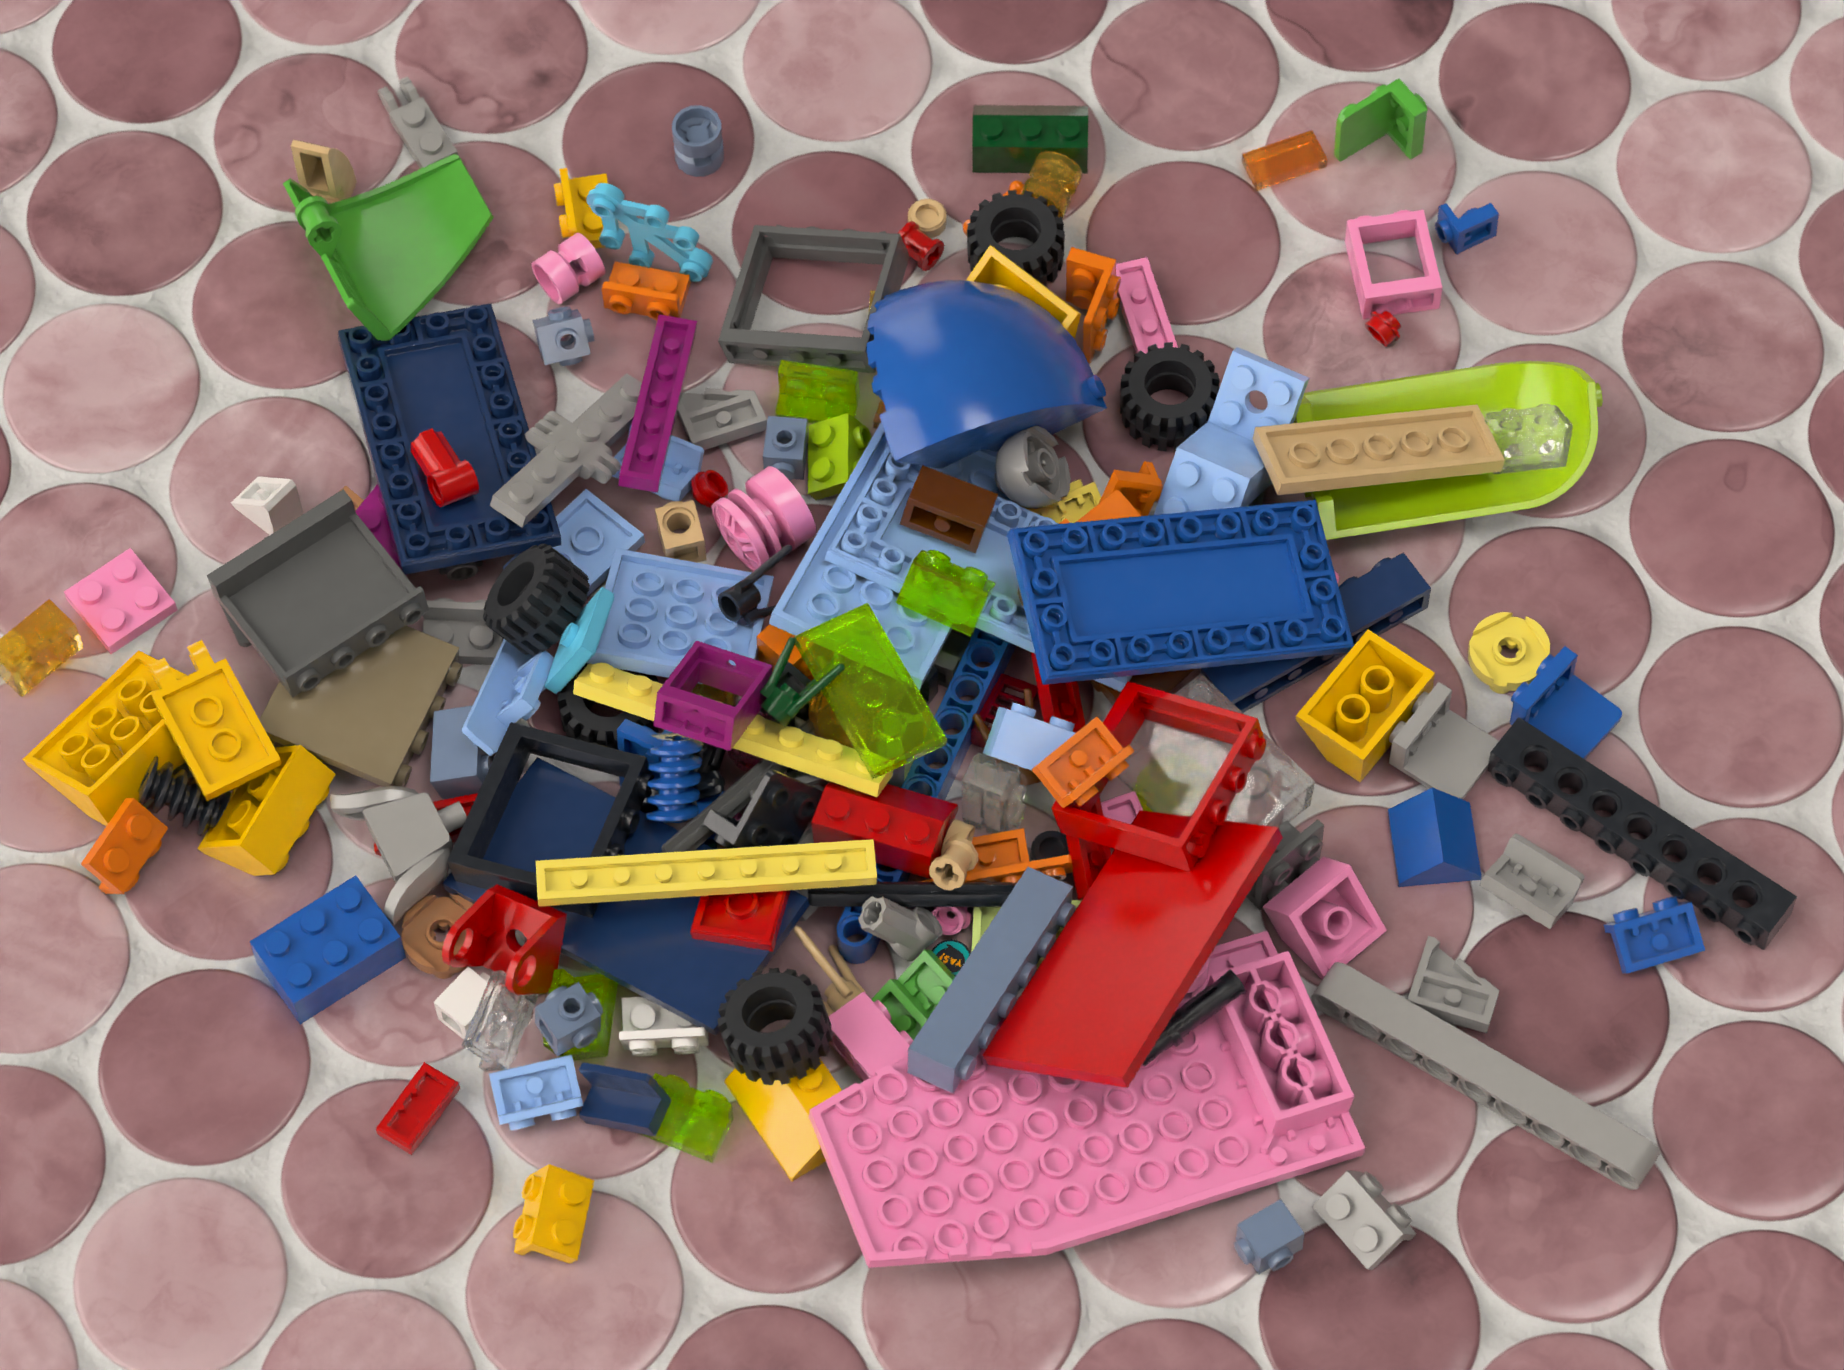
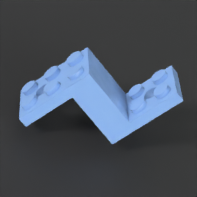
(1220, 461)

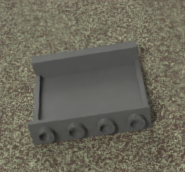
(317, 594)

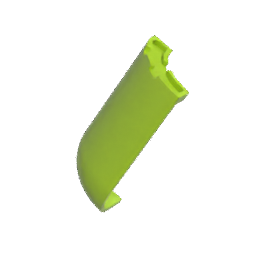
(1438, 500)

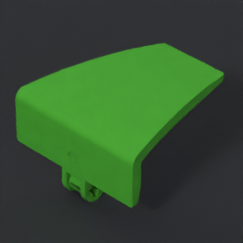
(395, 241)

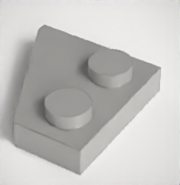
(720, 416)
(1452, 990)

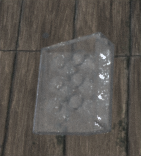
(1177, 767)

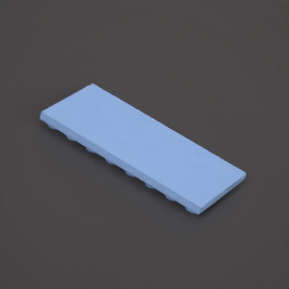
(883, 550)

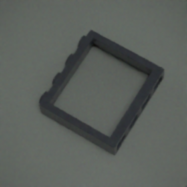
(497, 788)

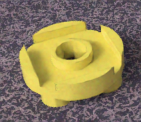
(1485, 651)

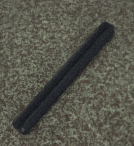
(915, 894)

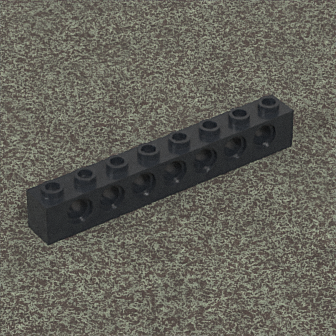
(1630, 813)

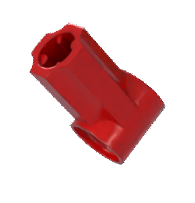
(446, 475)

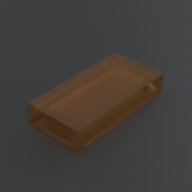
(1284, 160)

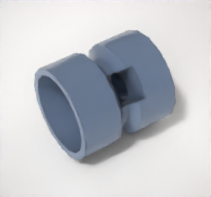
(698, 140)

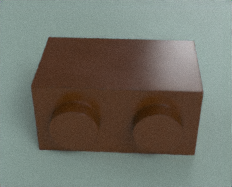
(948, 509)

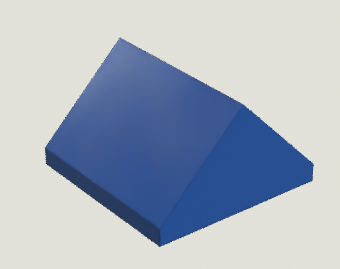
(1433, 840)

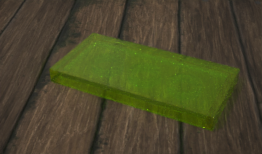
(873, 693)

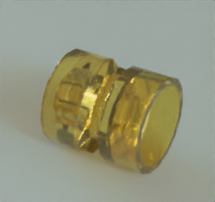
(1055, 179)

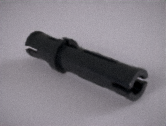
(1197, 1011)

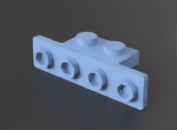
(506, 695)

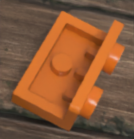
(1082, 762)
(124, 847)

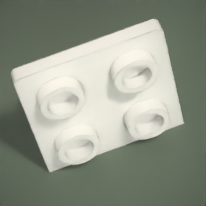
(653, 1027)

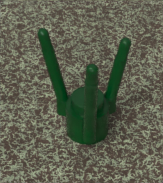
(785, 702)

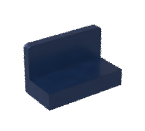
(623, 1099)

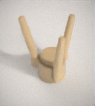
(841, 989)

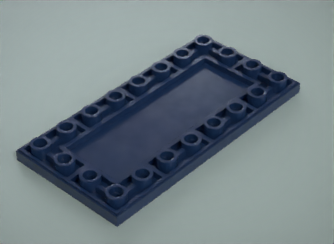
(456, 379)
(633, 941)

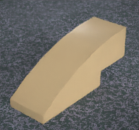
(323, 171)

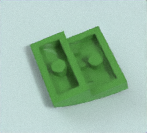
(915, 992)

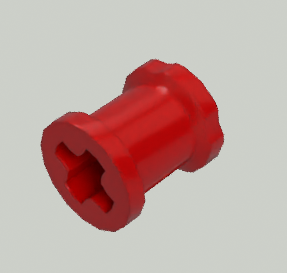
(920, 246)

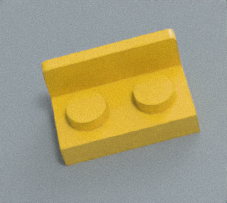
(578, 214)

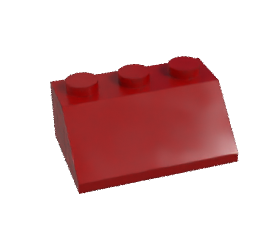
(903, 823)

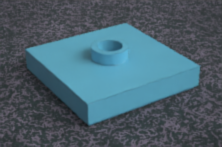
(579, 641)

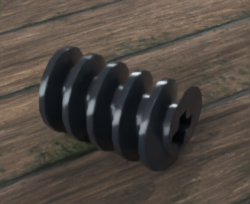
(180, 796)

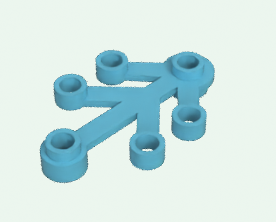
(609, 204)

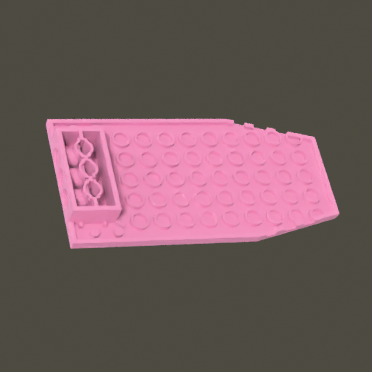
(1060, 1161)

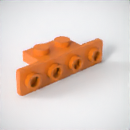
(1006, 857)

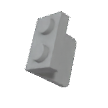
(1440, 745)

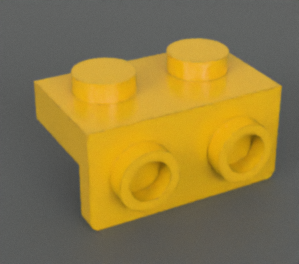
(553, 1213)

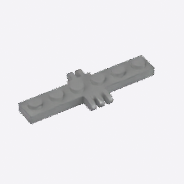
(569, 452)

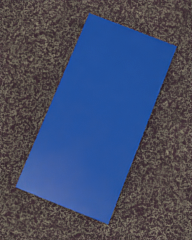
(1179, 591)

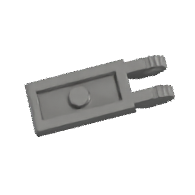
(417, 125)

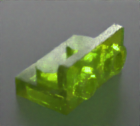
(816, 391)
(694, 1119)

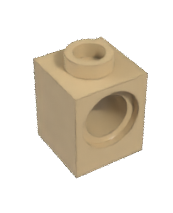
(686, 545)

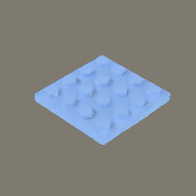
(666, 608)

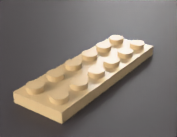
(1377, 449)

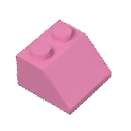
(1325, 916)

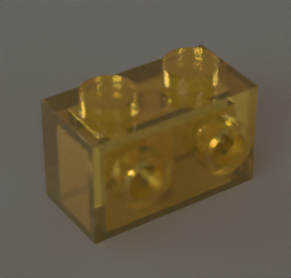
(37, 647)

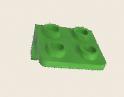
(1387, 110)

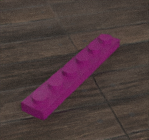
(657, 404)

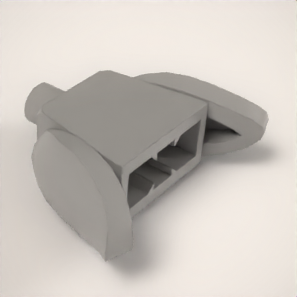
(409, 838)

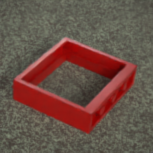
(1123, 722)

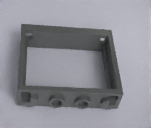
(811, 243)

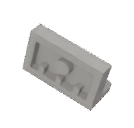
(463, 627)

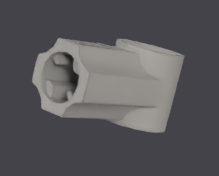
(904, 929)

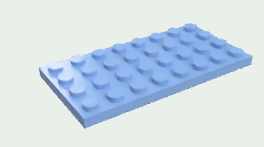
(826, 590)

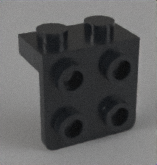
(773, 816)

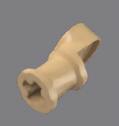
(956, 857)

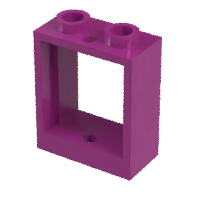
(705, 718)

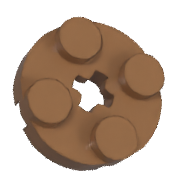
(419, 933)

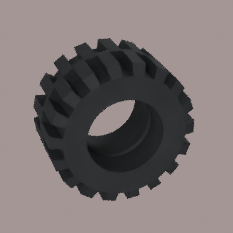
(1023, 218)
(1162, 370)
(536, 599)
(585, 725)
(784, 1051)

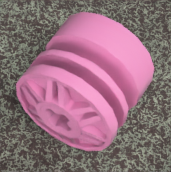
(763, 518)

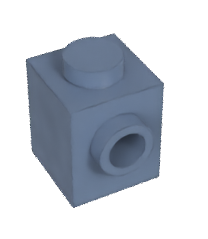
(786, 445)
(1269, 1238)

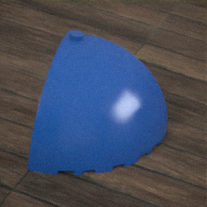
(972, 369)

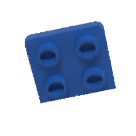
(1565, 705)

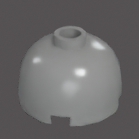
(1031, 470)

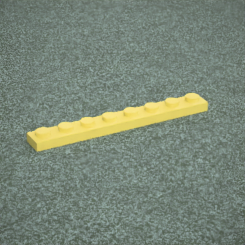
(762, 737)
(706, 872)

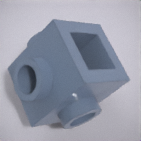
(552, 328)
(569, 1018)

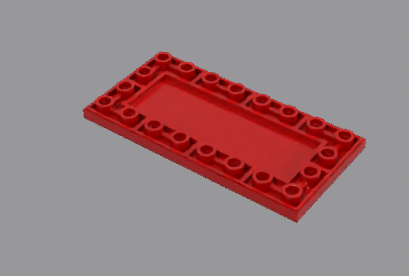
(1129, 956)

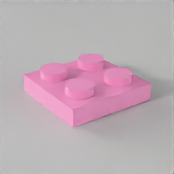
(120, 601)

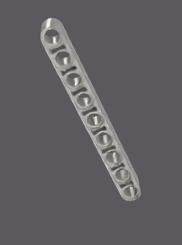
(1486, 1076)

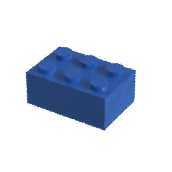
(328, 949)

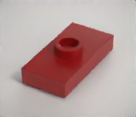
(418, 1108)

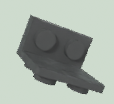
(1290, 860)

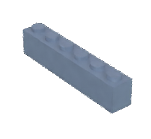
(990, 980)

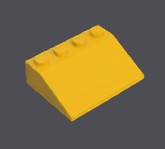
(108, 742)

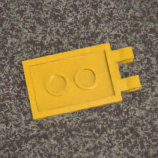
(213, 723)

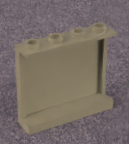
(373, 710)

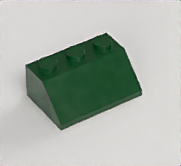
(1014, 135)

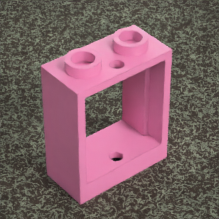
(1399, 295)

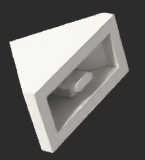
(269, 503)

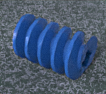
(675, 778)

